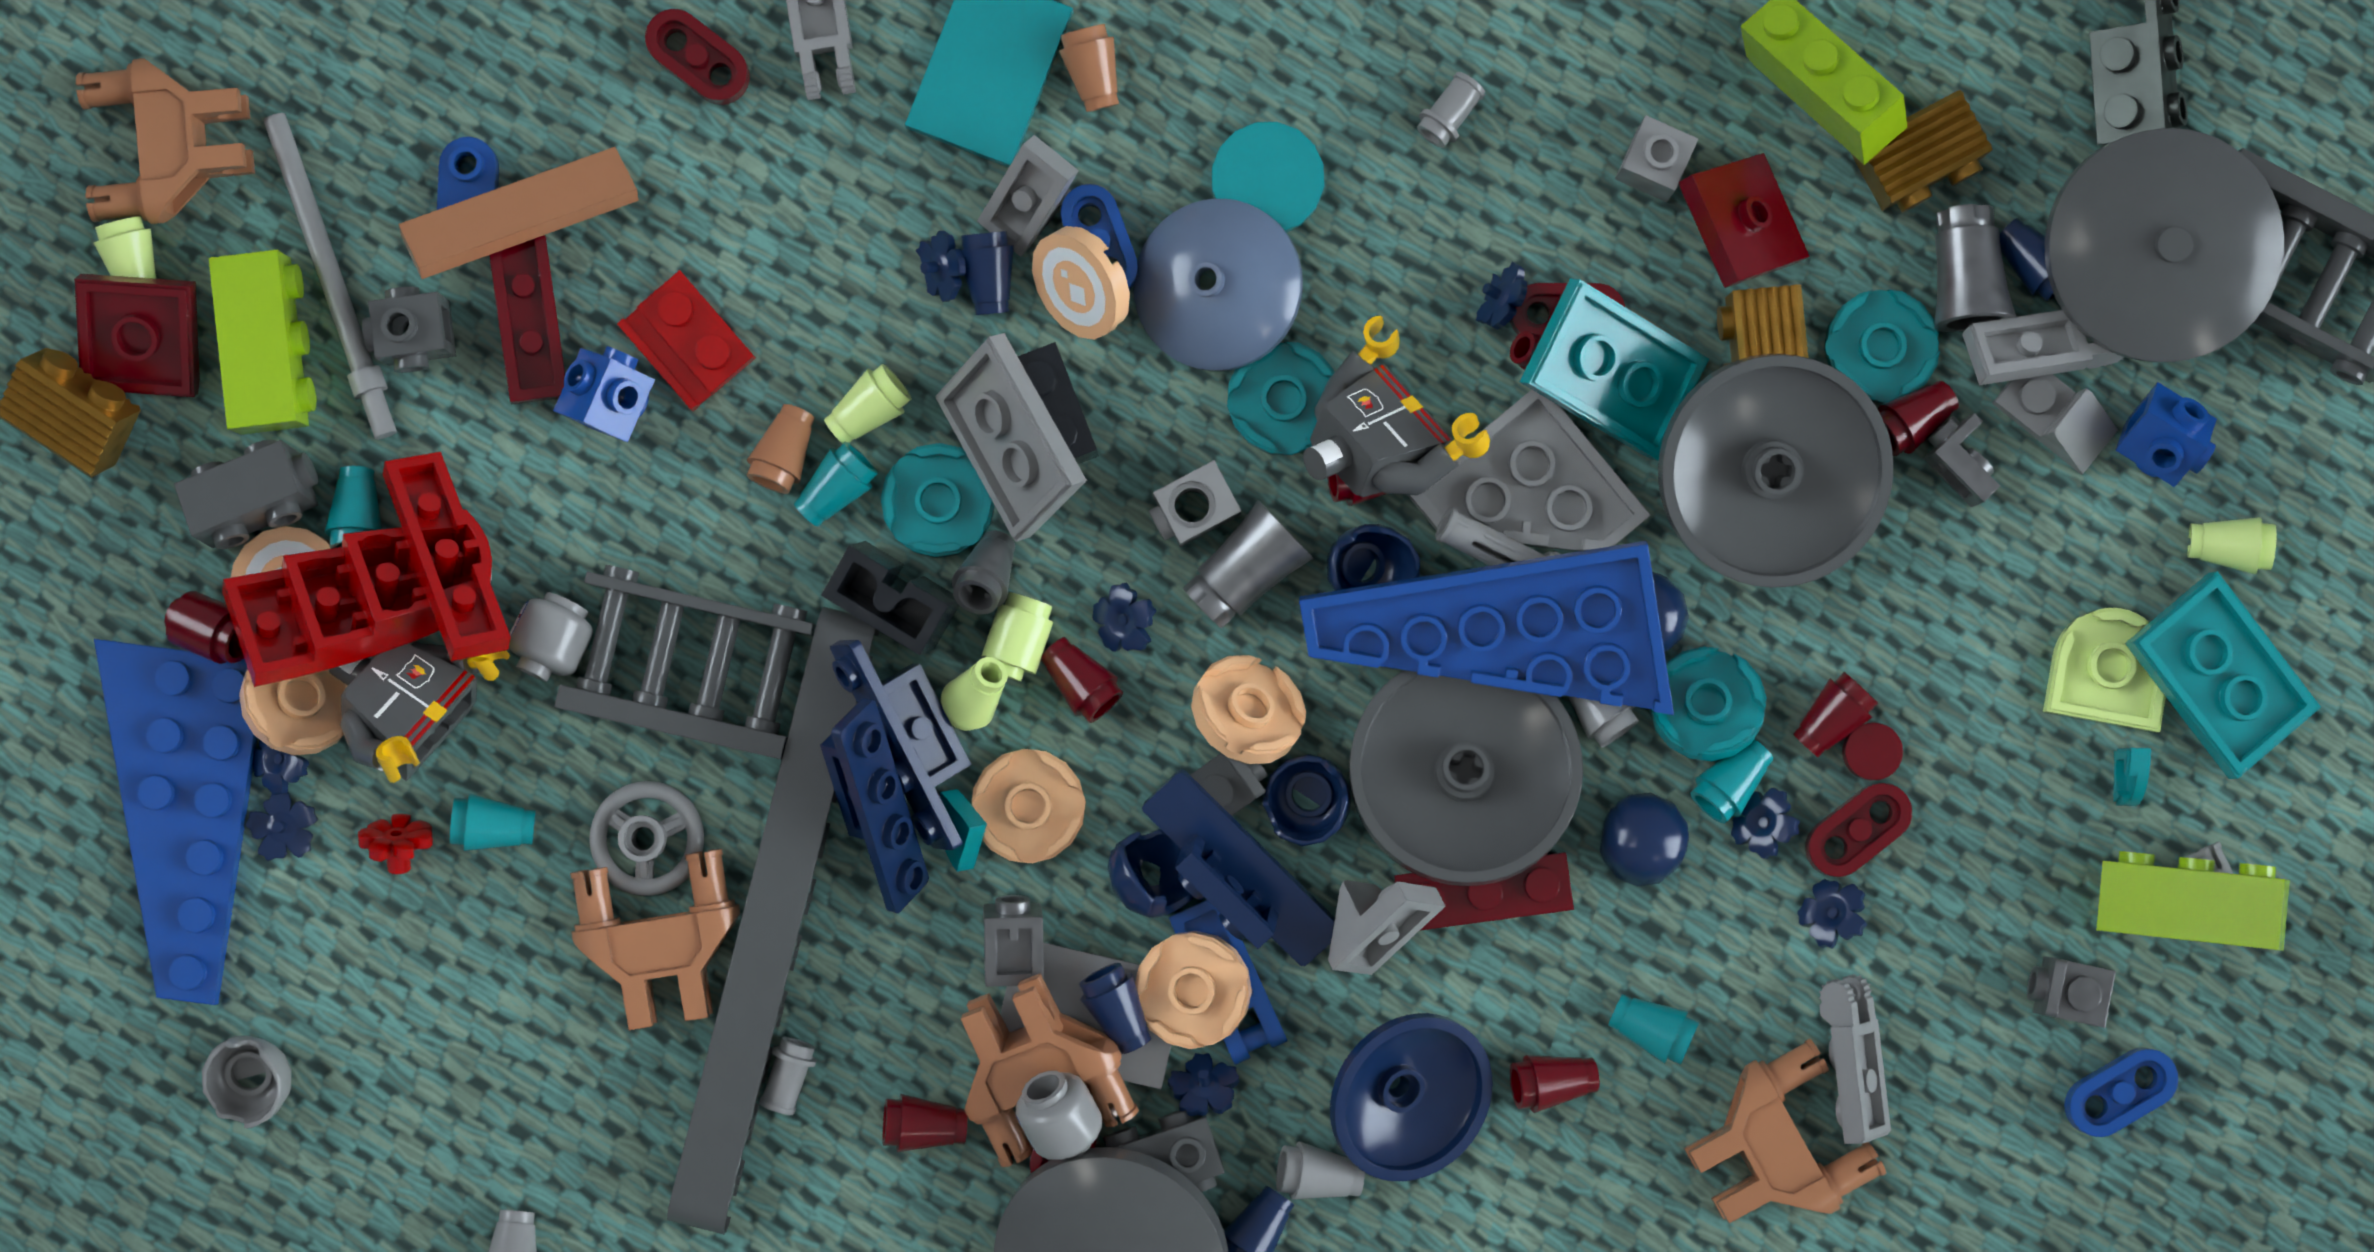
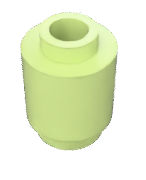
(1019, 634)

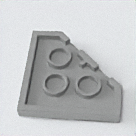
(1538, 484)

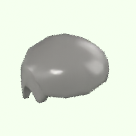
(239, 1059)

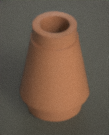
(1092, 66)
(782, 450)

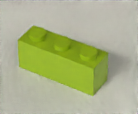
(1824, 77)
(261, 342)
(2193, 901)

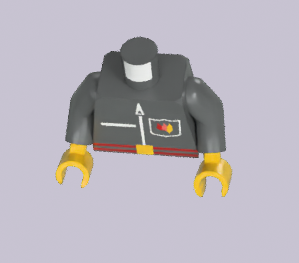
(1379, 432)
(407, 703)

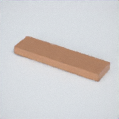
(518, 212)

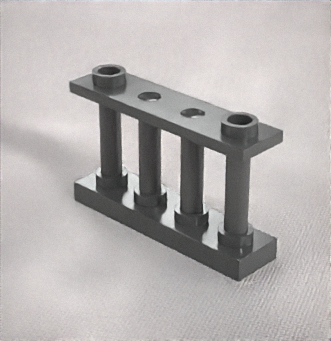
(2353, 236)
(648, 704)

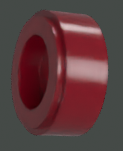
(1872, 751)

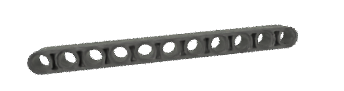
(766, 940)

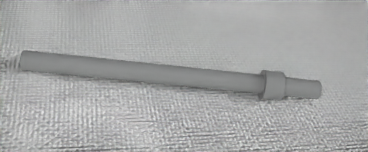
(365, 378)

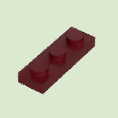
(528, 322)
(1535, 891)

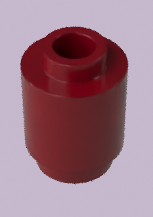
(203, 628)

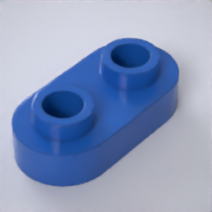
(457, 187)
(1108, 229)
(2120, 1094)

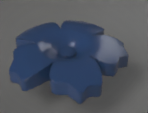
(942, 265)
(1503, 297)
(1123, 619)
(278, 768)
(1765, 823)
(282, 827)
(1833, 913)
(1204, 1086)

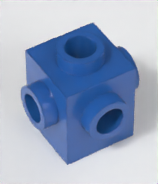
(605, 392)
(2168, 435)

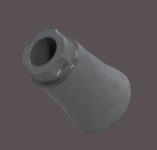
(1969, 269)
(1246, 566)

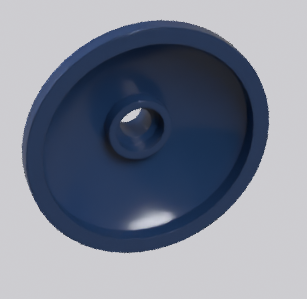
(1431, 1111)

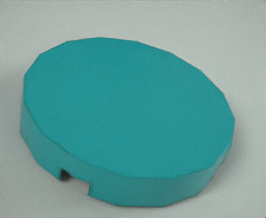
(1270, 170)
(1868, 354)
(1278, 419)
(954, 512)
(1714, 702)

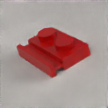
(686, 340)

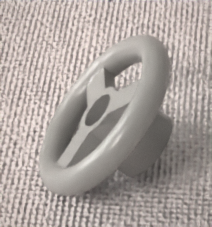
(610, 814)

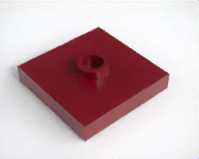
(1743, 219)
(139, 333)

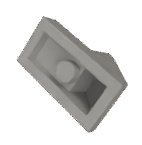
(1028, 194)
(2059, 418)
(1378, 922)

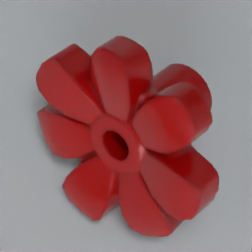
(395, 841)

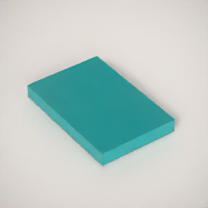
(989, 74)
(1612, 368)
(2223, 675)

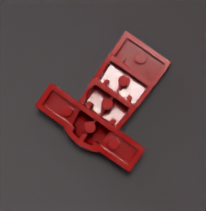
(376, 587)

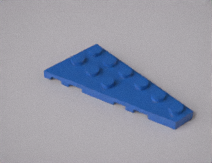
(1532, 625)
(184, 800)

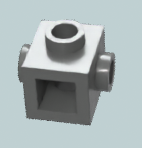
(428, 335)

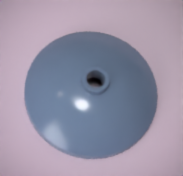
(1253, 293)

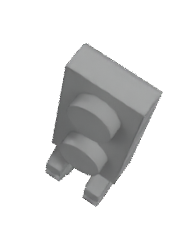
(821, 29)
(2031, 348)
(1857, 1059)

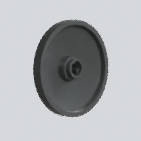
(2164, 245)
(1775, 470)
(1464, 777)
(1109, 1205)

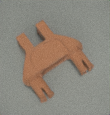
(169, 140)
(657, 945)
(1045, 1044)
(1773, 1146)

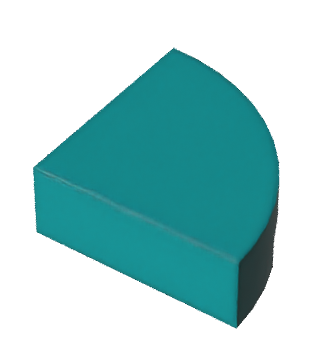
(2129, 766)
(969, 827)

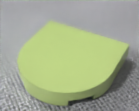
(2098, 675)

